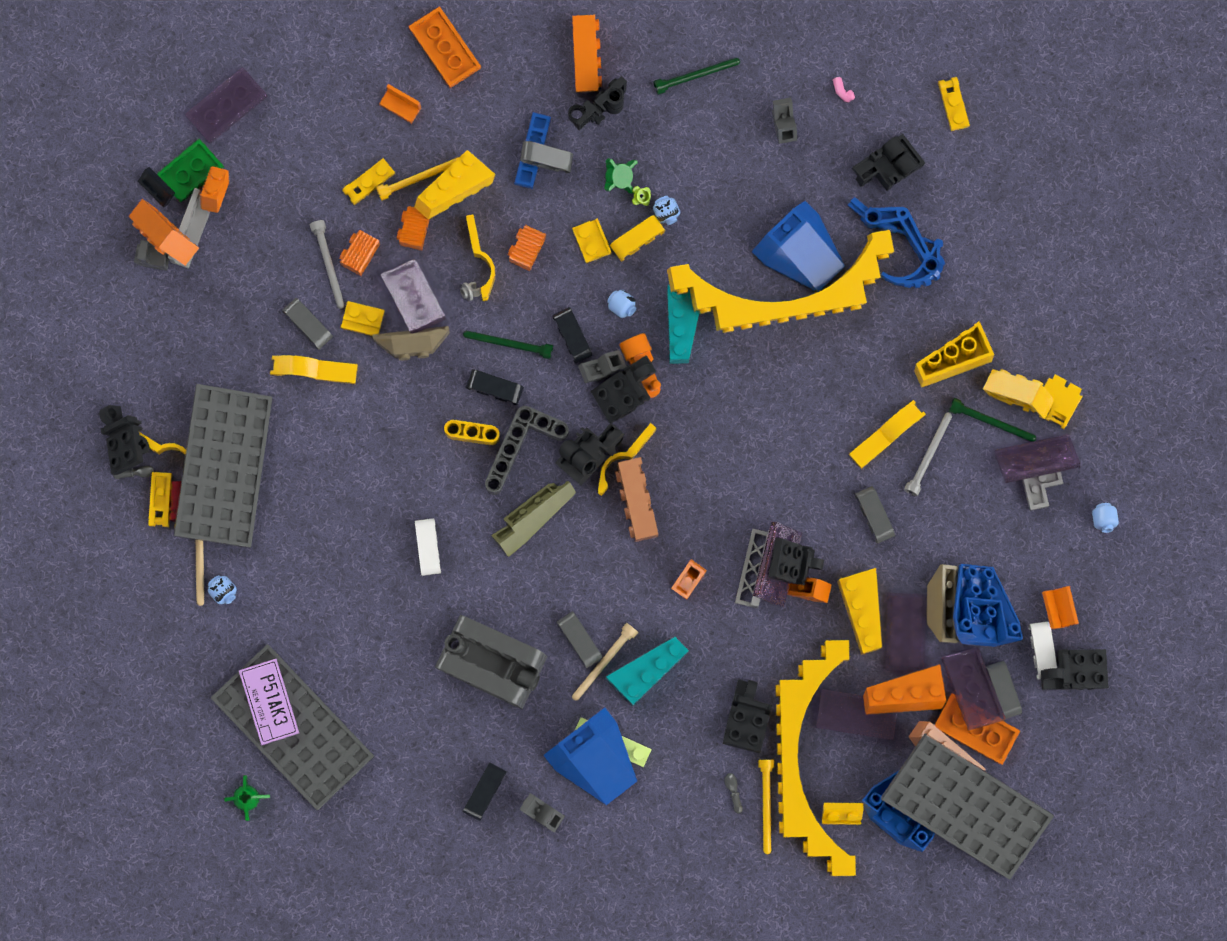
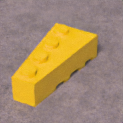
(459, 181)
(955, 357)
(862, 606)

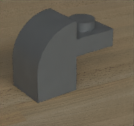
(784, 121)
(149, 257)
(603, 367)
(542, 812)

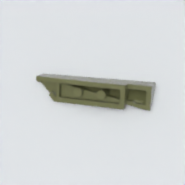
(531, 516)

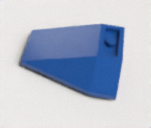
(801, 249)
(983, 609)
(595, 758)
(894, 822)

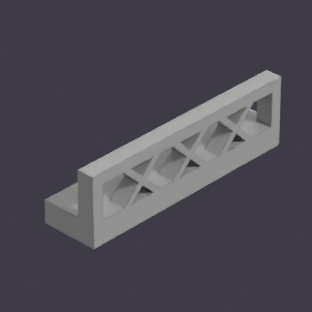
(193, 223)
(755, 601)

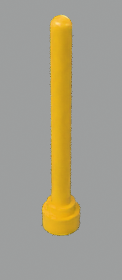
(385, 190)
(766, 767)

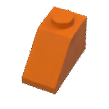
(813, 590)

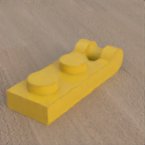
(953, 104)
(369, 181)
(160, 498)

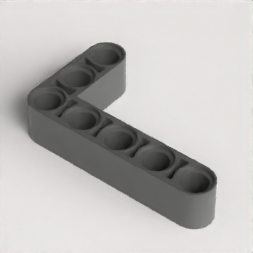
(516, 443)

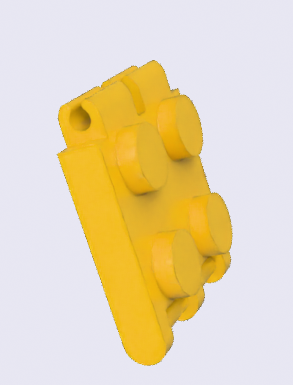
(1065, 400)

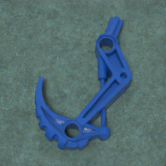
(900, 216)

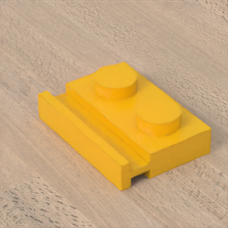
(591, 240)
(362, 318)
(842, 813)

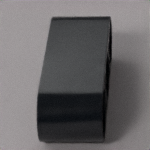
(572, 334)
(495, 386)
(484, 791)

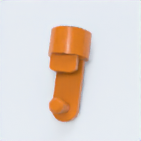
(633, 350)

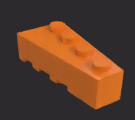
(907, 693)

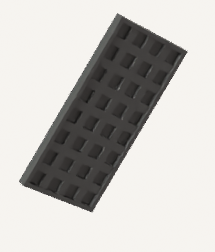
(223, 466)
(317, 758)
(967, 806)

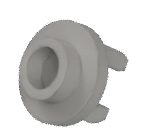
(469, 291)

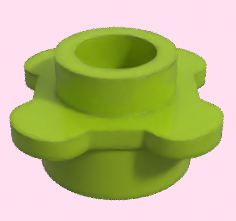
(645, 200)

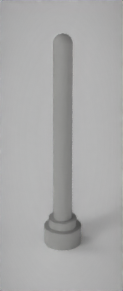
(318, 228)
(914, 485)

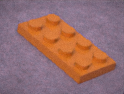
(444, 47)
(991, 740)

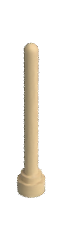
(199, 572)
(627, 633)

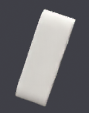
(427, 547)
(1043, 646)

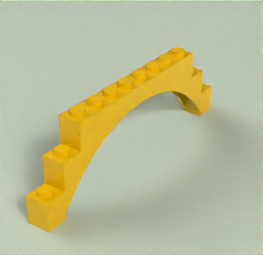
(735, 312)
(795, 811)

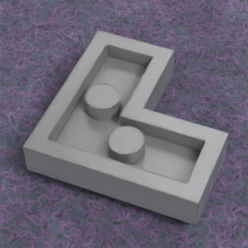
(1036, 492)

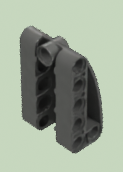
(492, 661)

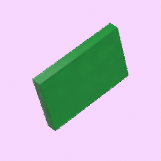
(189, 170)

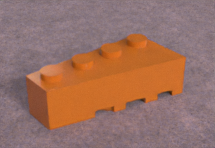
(586, 53)
(162, 232)

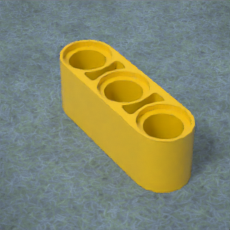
(636, 237)
(480, 438)

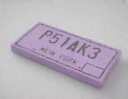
(269, 702)

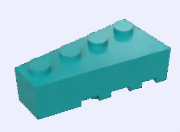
(681, 326)
(643, 673)

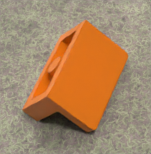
(400, 104)
(1060, 607)

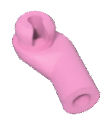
(841, 92)

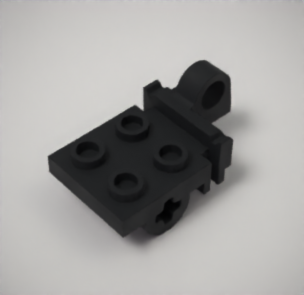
(610, 101)
(889, 164)
(624, 390)
(125, 443)
(587, 452)
(792, 562)
(1077, 671)
(747, 719)

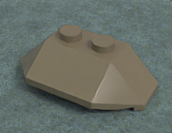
(419, 344)
(940, 603)

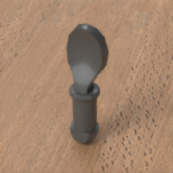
(144, 471)
(731, 784)

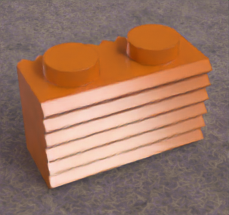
(214, 189)
(413, 230)
(526, 247)
(359, 252)

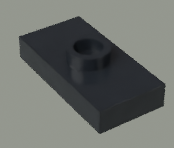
(156, 187)

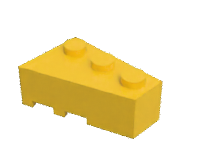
(1019, 391)

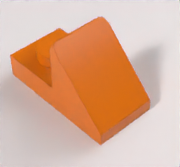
(689, 579)

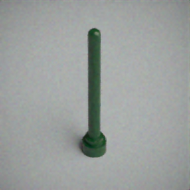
(663, 85)
(543, 350)
(958, 407)

